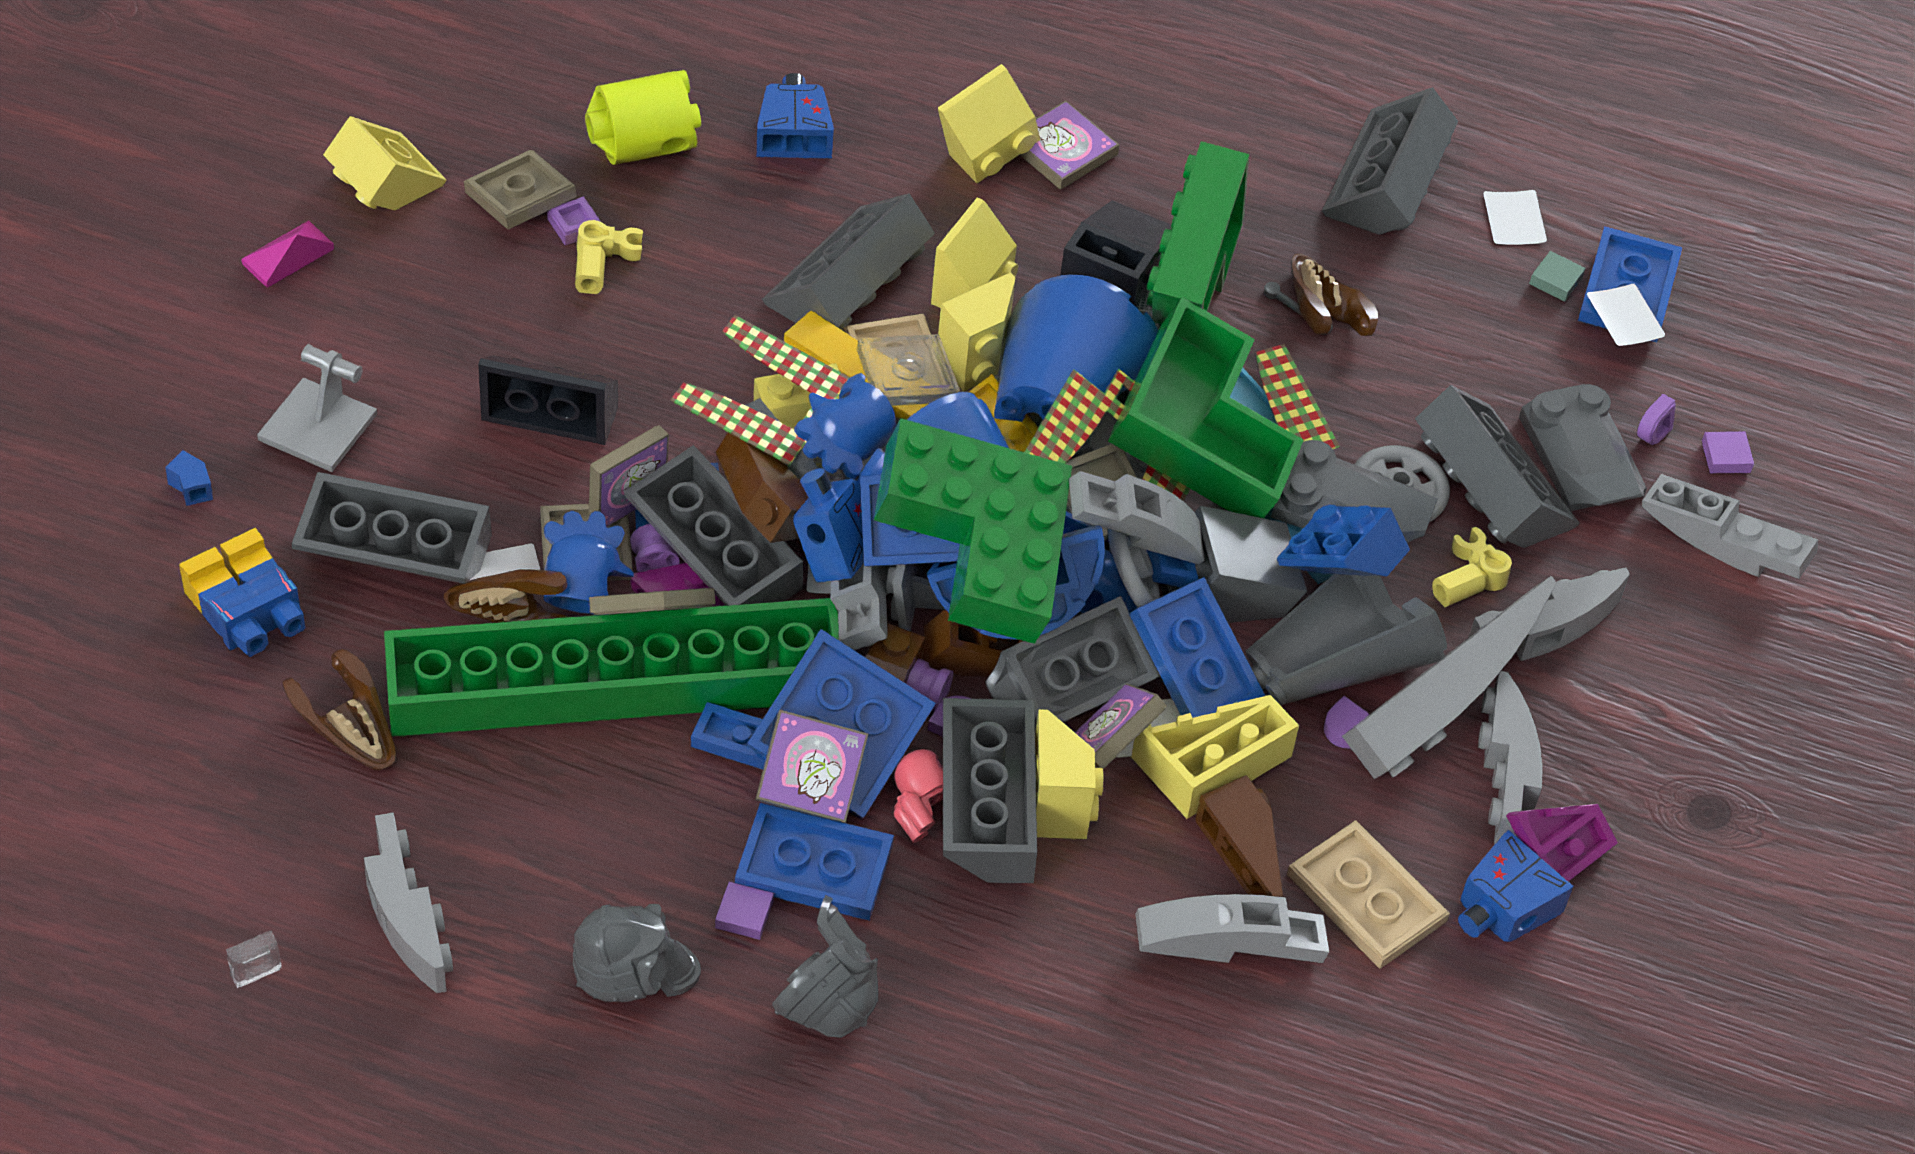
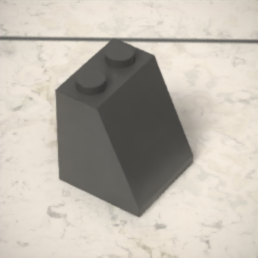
(1244, 566)

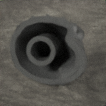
(630, 955)
(834, 987)

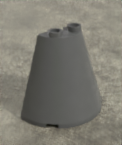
(1345, 638)

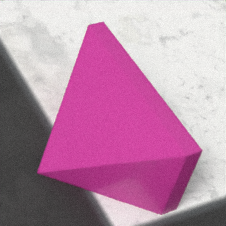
(287, 254)

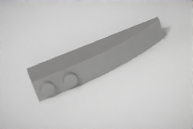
(1443, 691)

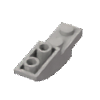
(1142, 510)
(1717, 528)
(862, 606)
(1569, 612)
(1511, 751)
(404, 909)
(1226, 924)

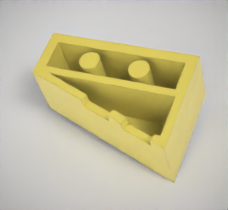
(1215, 749)

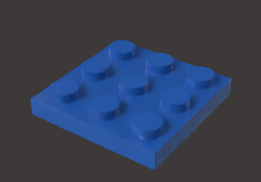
(854, 693)

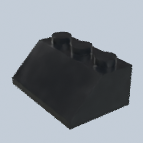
(547, 399)

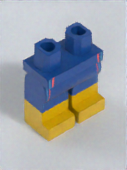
(243, 593)

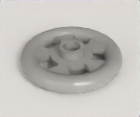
(1412, 462)
(1134, 568)

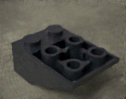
(1117, 248)

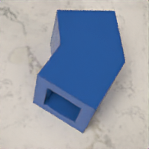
(189, 477)

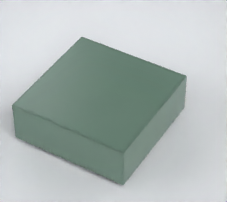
(1557, 276)

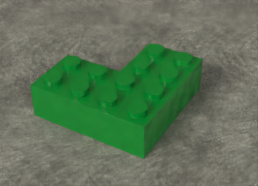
(1202, 230)
(1189, 425)
(996, 505)

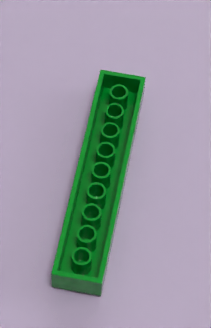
(597, 666)

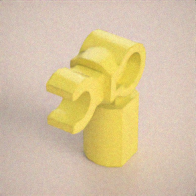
(600, 241)
(1486, 570)

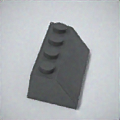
(1392, 163)
(853, 262)
(1493, 469)
(705, 526)
(394, 528)
(990, 788)

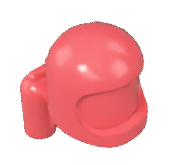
(921, 785)

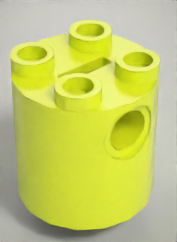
(643, 117)

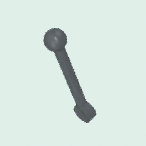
(1272, 291)

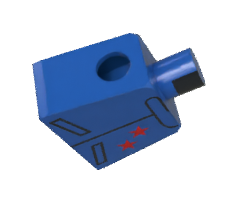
(794, 121)
(831, 526)
(1512, 892)

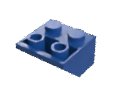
(1347, 542)

